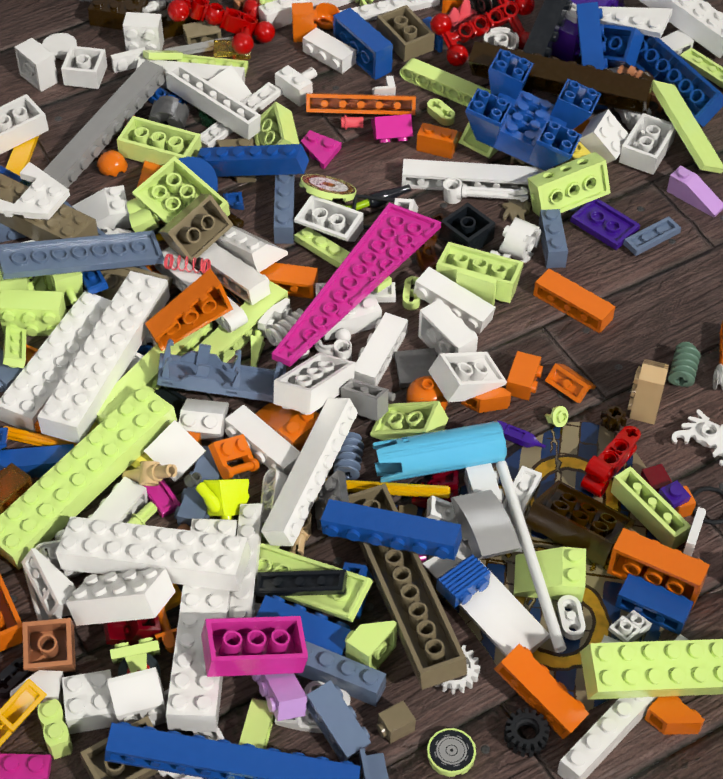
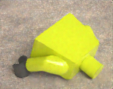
(221, 495)

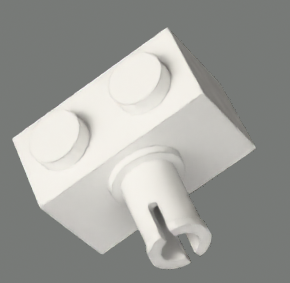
(295, 84)

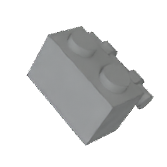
(368, 399)

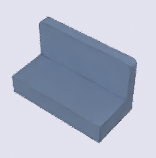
(372, 765)

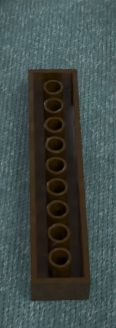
(551, 74)

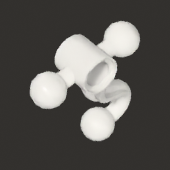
(341, 348)

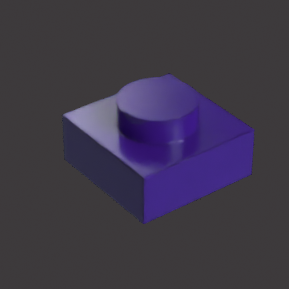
(674, 494)

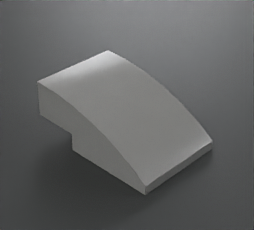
(485, 524)

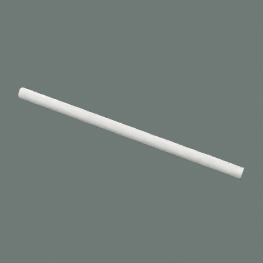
(531, 558)

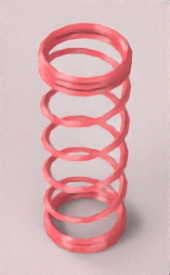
(202, 263)

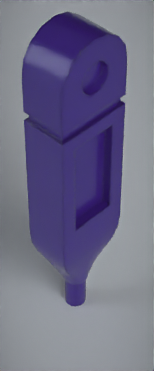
(520, 436)

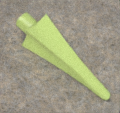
(256, 347)

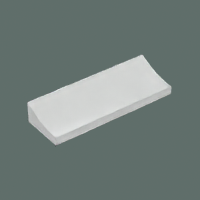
(495, 610)

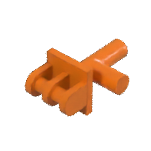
(168, 635)

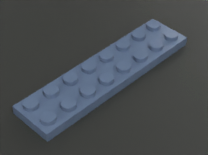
(79, 254)

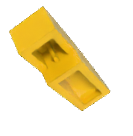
(19, 708)

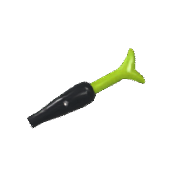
(388, 193)

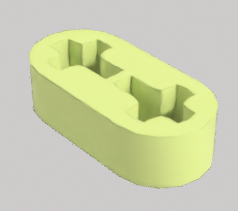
(440, 112)
(408, 292)

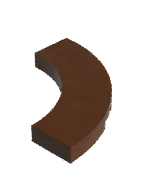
(426, 254)

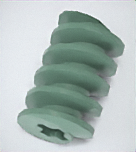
(684, 365)

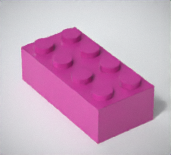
(254, 646)

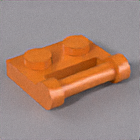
(230, 450)

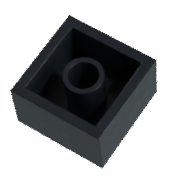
(467, 227)

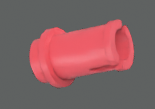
(351, 122)

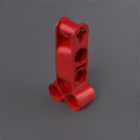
(604, 467)

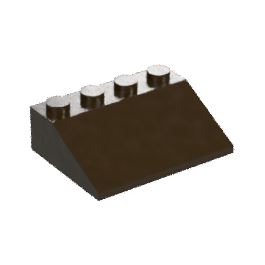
(578, 521)

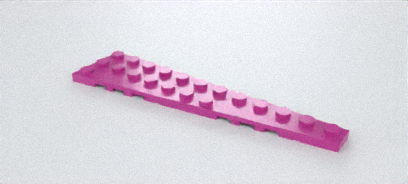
(377, 255)

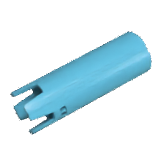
(440, 451)

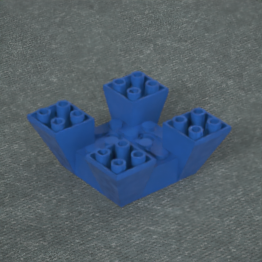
(524, 123)

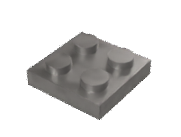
(333, 488)

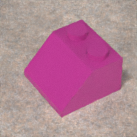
(392, 127)

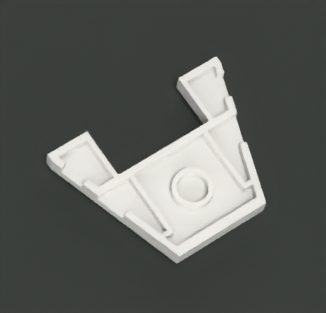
(40, 199)

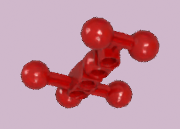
(241, 23)
(458, 54)

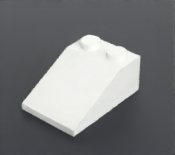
(107, 207)
(465, 375)

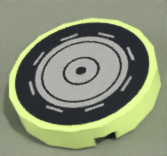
(451, 752)

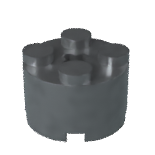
(169, 112)

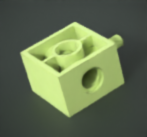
(69, 283)

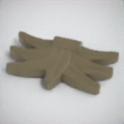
(515, 208)

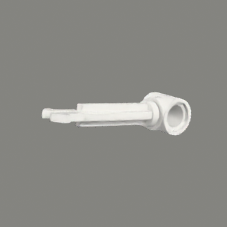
(455, 190)

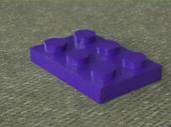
(605, 223)

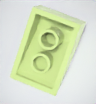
(410, 420)
(562, 570)

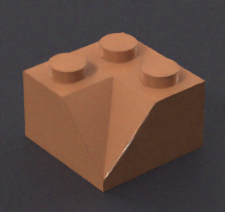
(49, 645)

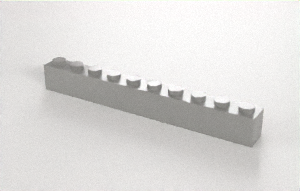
(106, 123)

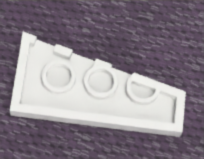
(647, 20)

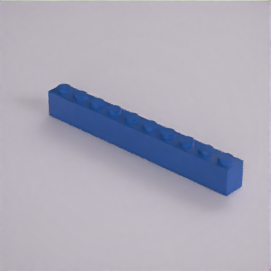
(215, 759)

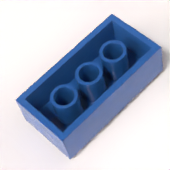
(371, 47)

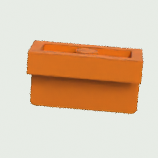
(569, 382)

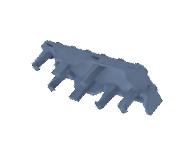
(208, 374)

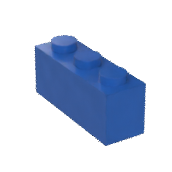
(654, 603)

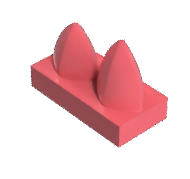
(461, 14)

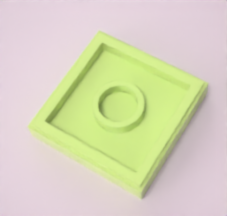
(478, 284)

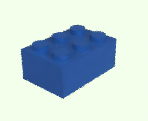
(621, 45)

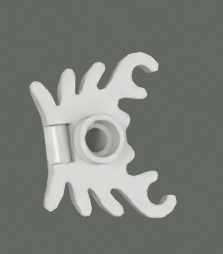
(702, 431)

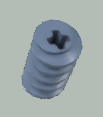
(350, 456)

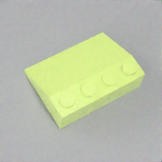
(173, 190)

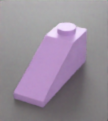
(692, 190)

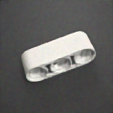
(272, 485)

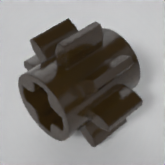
(613, 418)

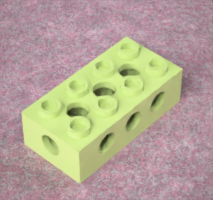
(570, 184)

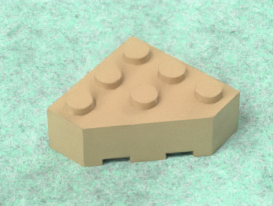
(647, 391)

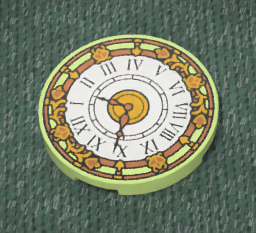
(327, 187)

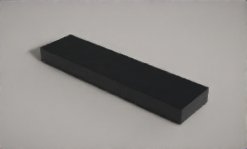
(301, 583)

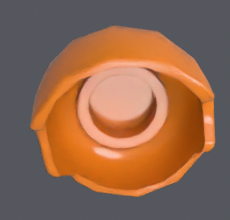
(325, 15)
(112, 163)

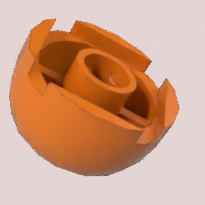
(424, 390)

